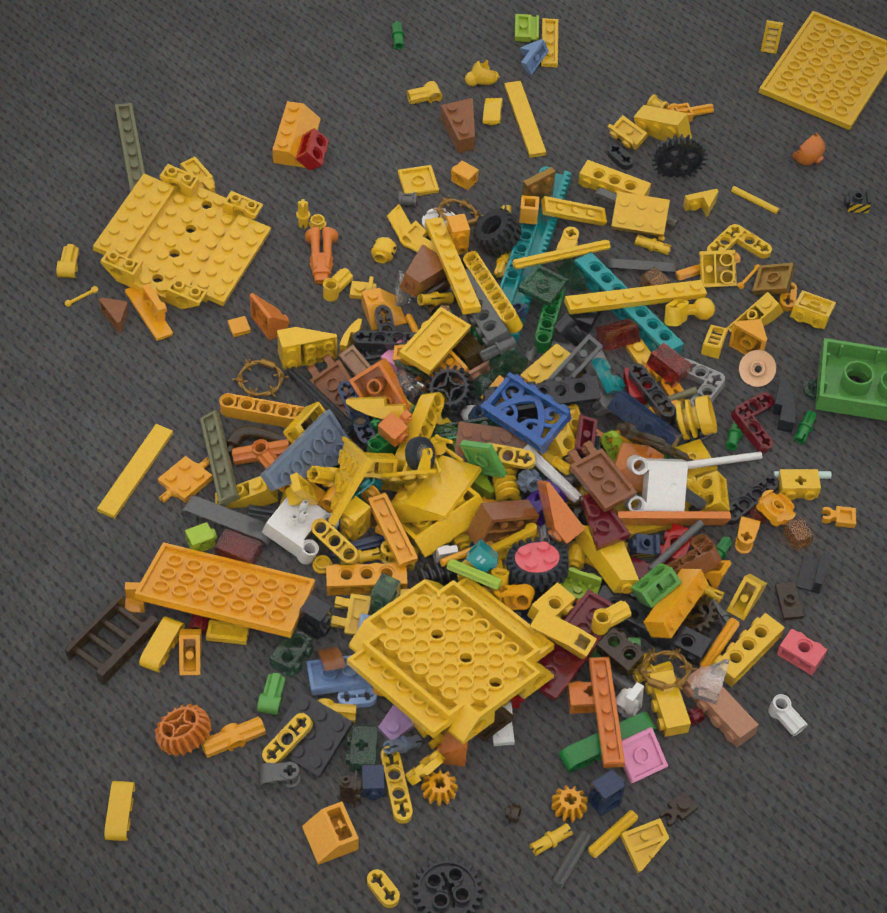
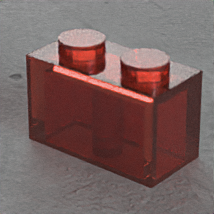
(669, 364)
(238, 547)

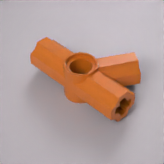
(260, 451)

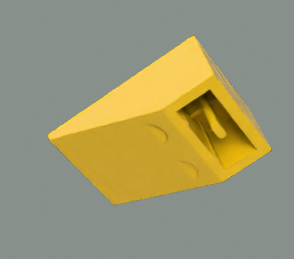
(304, 346)

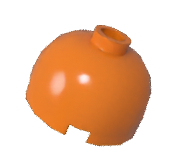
(810, 151)

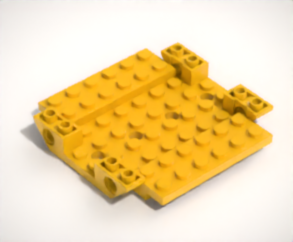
(155, 225)
(427, 673)

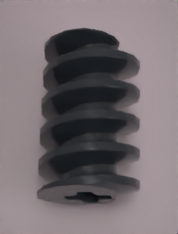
(435, 573)

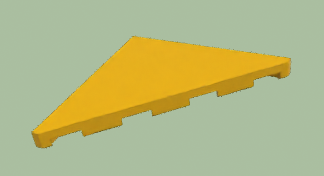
(353, 467)

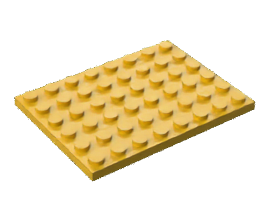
(828, 70)

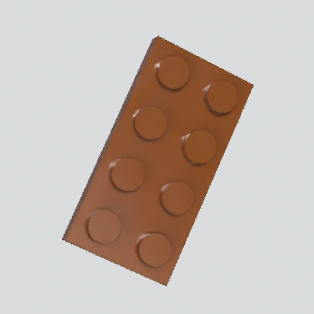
(488, 434)

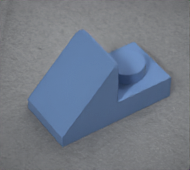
(533, 55)

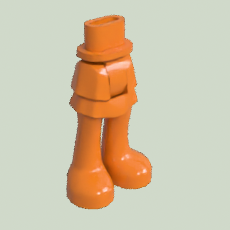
(321, 263)

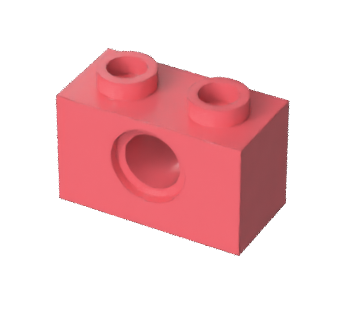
(807, 660)

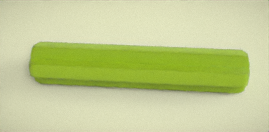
(474, 574)

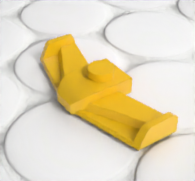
(409, 234)

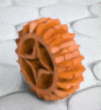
(183, 730)

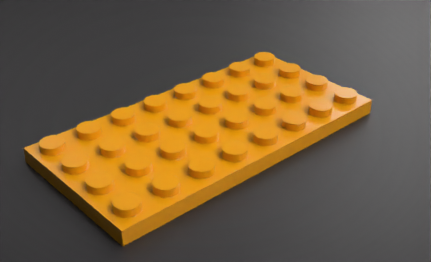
(225, 589)

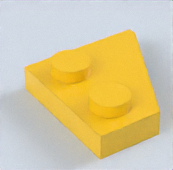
(644, 842)

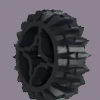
(457, 389)

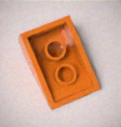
(379, 381)
(557, 515)

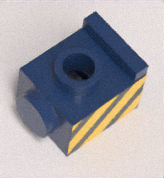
(644, 546)

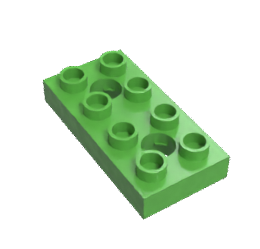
(841, 394)

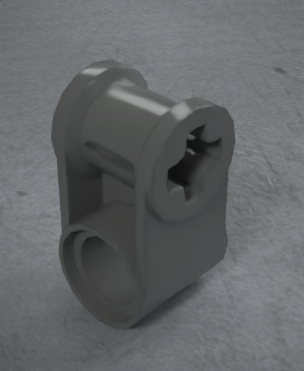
(277, 775)

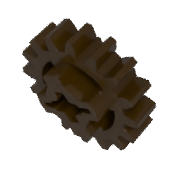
(699, 619)

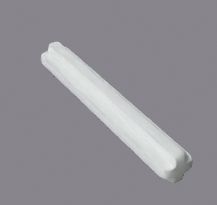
(554, 476)

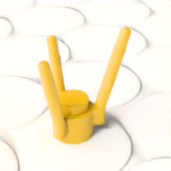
(440, 448)

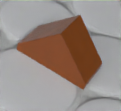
(115, 311)

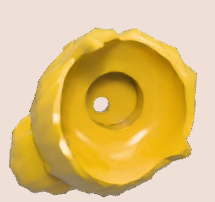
(481, 75)

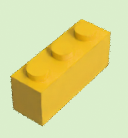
(668, 705)

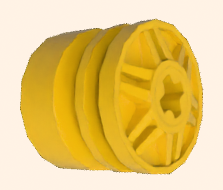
(696, 417)

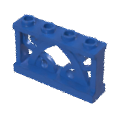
(534, 436)

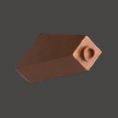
(423, 272)

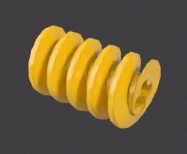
(506, 488)

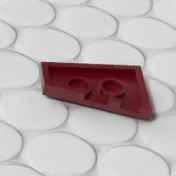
(604, 527)

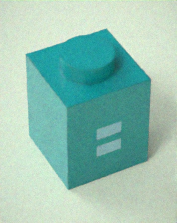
(482, 556)

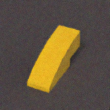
(376, 406)

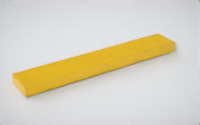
(525, 119)
(135, 471)

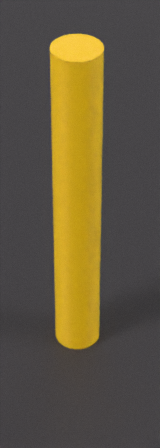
(755, 200)

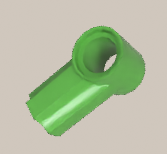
(272, 696)

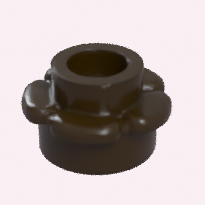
(512, 813)

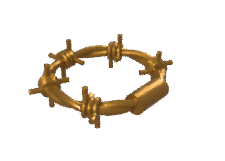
(464, 203)
(263, 362)
(659, 684)

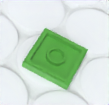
(483, 456)

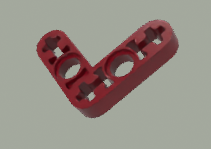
(749, 419)

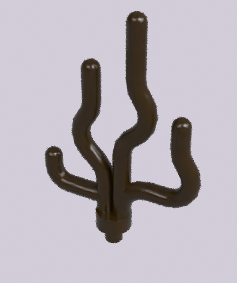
(629, 432)

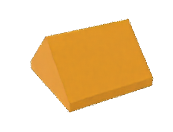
(748, 336)

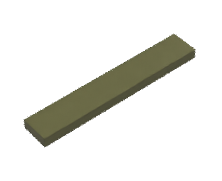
(219, 458)

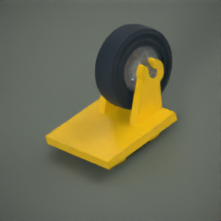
(419, 460)

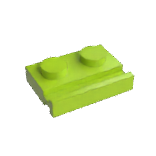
(526, 27)

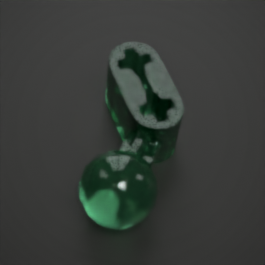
(510, 361)

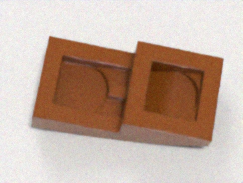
(331, 658)

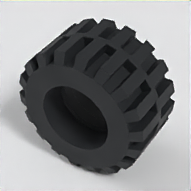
(497, 232)

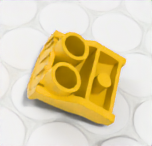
(718, 268)

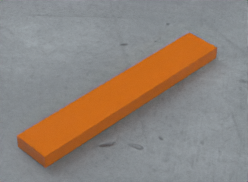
(667, 518)
(606, 712)

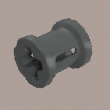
(407, 199)

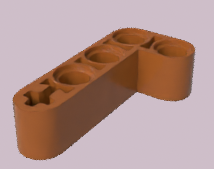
(703, 556)

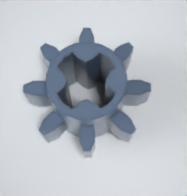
(528, 480)

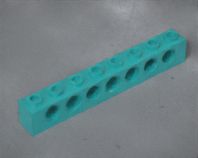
(650, 327)

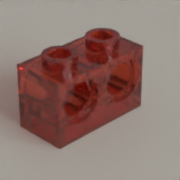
(618, 334)

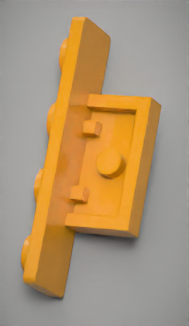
(150, 310)

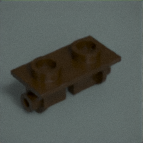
(350, 789)

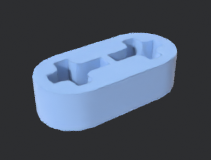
(357, 697)

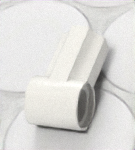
(787, 716)

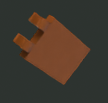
(329, 379)
(600, 477)

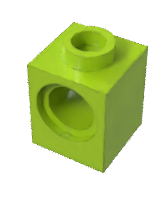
(201, 537)

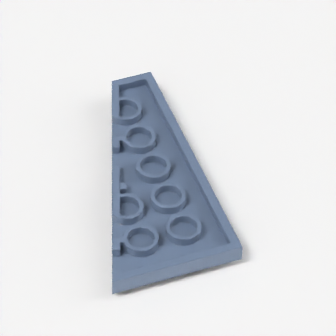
(314, 447)

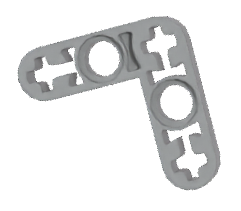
(706, 381)

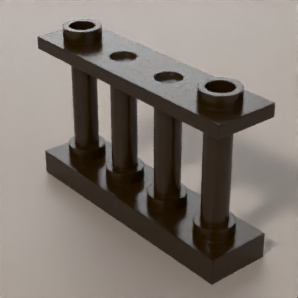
(121, 655)

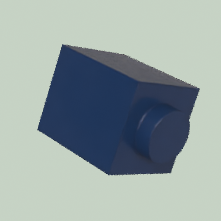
(373, 781)

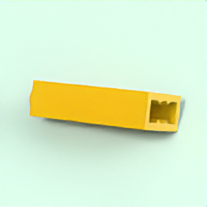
(611, 562)

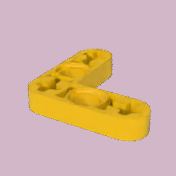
(740, 238)

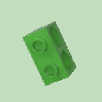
(656, 585)

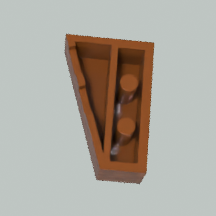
(459, 123)
(501, 519)

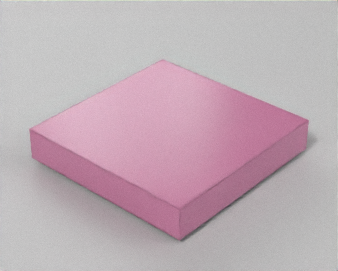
(642, 755)

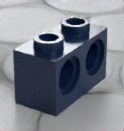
(606, 792)

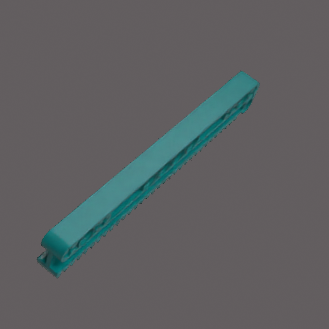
(533, 241)

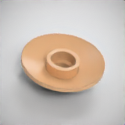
(751, 361)

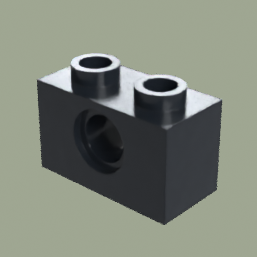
(315, 617)

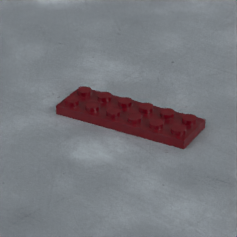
(561, 661)

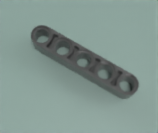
(224, 518)

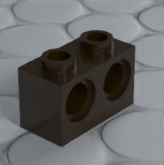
(617, 654)

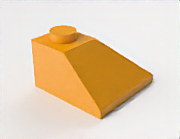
(375, 297)

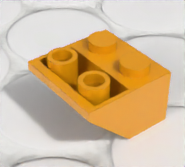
(331, 833)

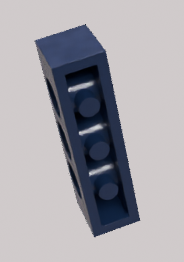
(643, 418)

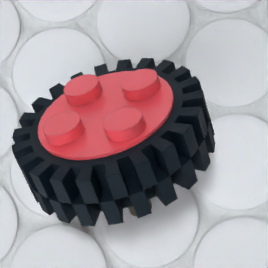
(537, 563)

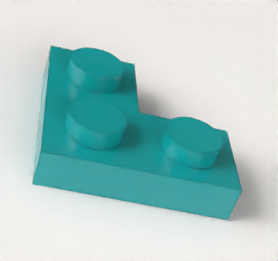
(611, 383)

